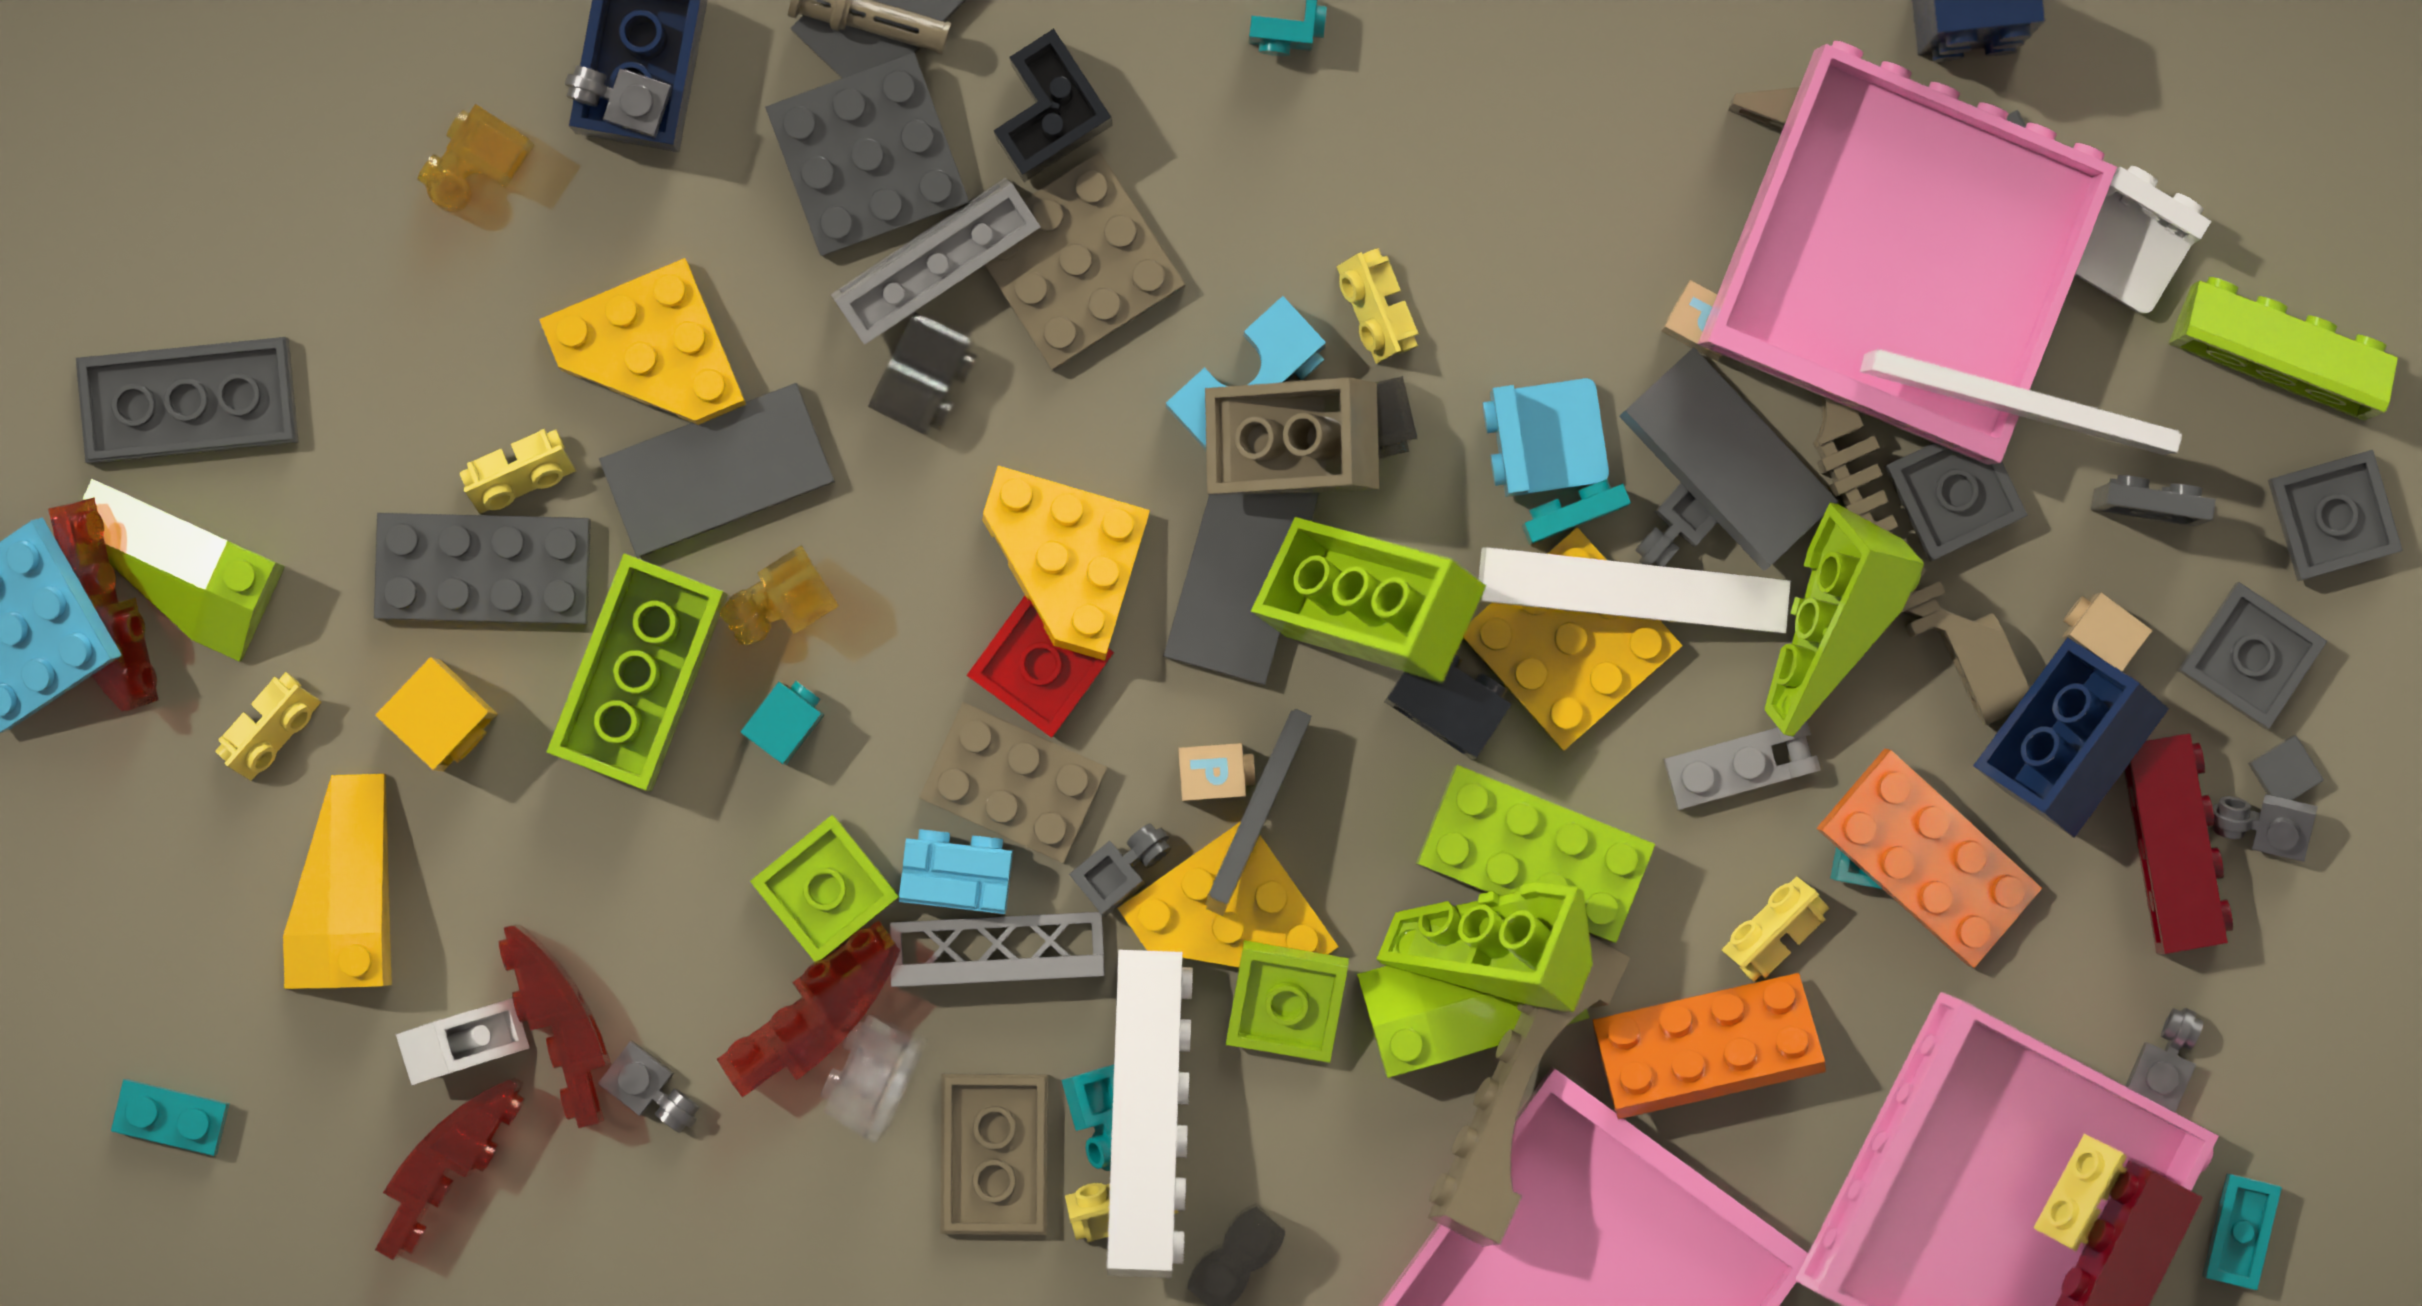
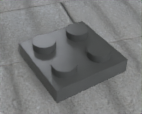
(1953, 497)
(2172, 504)
(2335, 515)
(2252, 655)

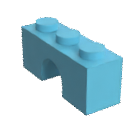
(1285, 348)

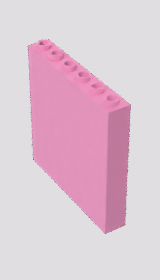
(1907, 234)
(1969, 1160)
(1603, 1225)

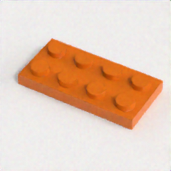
(1929, 858)
(1708, 1046)

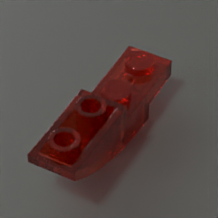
(79, 533)
(553, 1000)
(832, 1003)
(454, 1144)

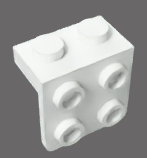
(2139, 239)

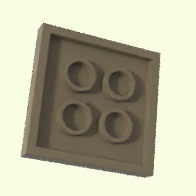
(1085, 265)

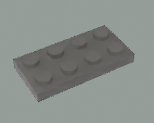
(482, 568)

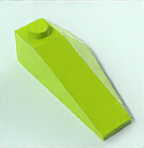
(191, 575)
(1851, 598)
(1510, 945)
(1431, 1020)

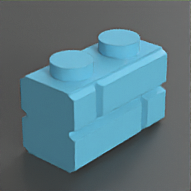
(956, 874)

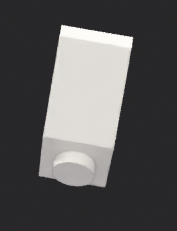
(462, 1041)

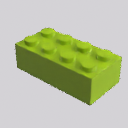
(1369, 598)
(637, 672)
(1511, 838)

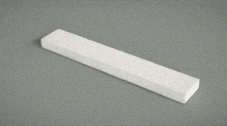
(2021, 402)
(1634, 590)

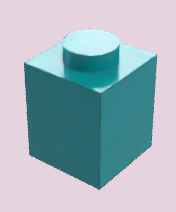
(784, 721)

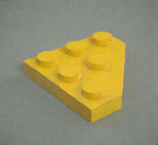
(649, 345)
(1066, 554)
(1262, 909)

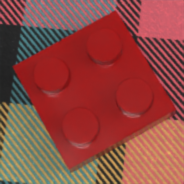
(1032, 673)

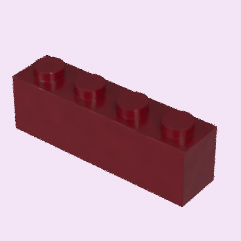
(2175, 845)
(2131, 1241)

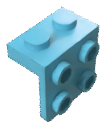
(1546, 436)

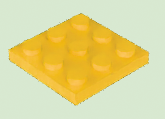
(1568, 663)

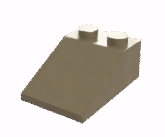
(1292, 437)

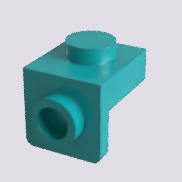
(1280, 35)

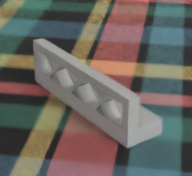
(935, 260)
(999, 969)

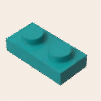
(1595, 502)
(170, 1117)
(2241, 1231)

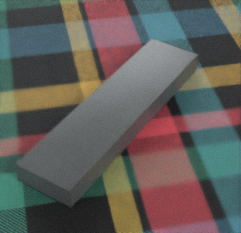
(1257, 811)

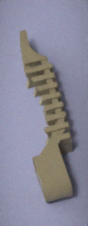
(1977, 646)

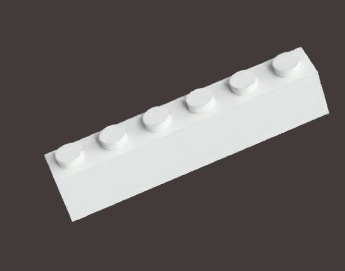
(1146, 1114)

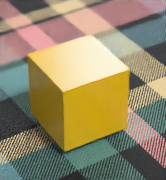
(437, 715)

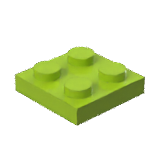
(824, 888)
(1287, 1001)

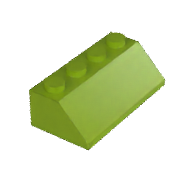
(2285, 350)

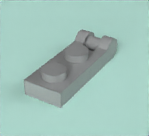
(1737, 766)

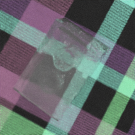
(873, 1077)

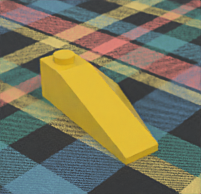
(342, 904)

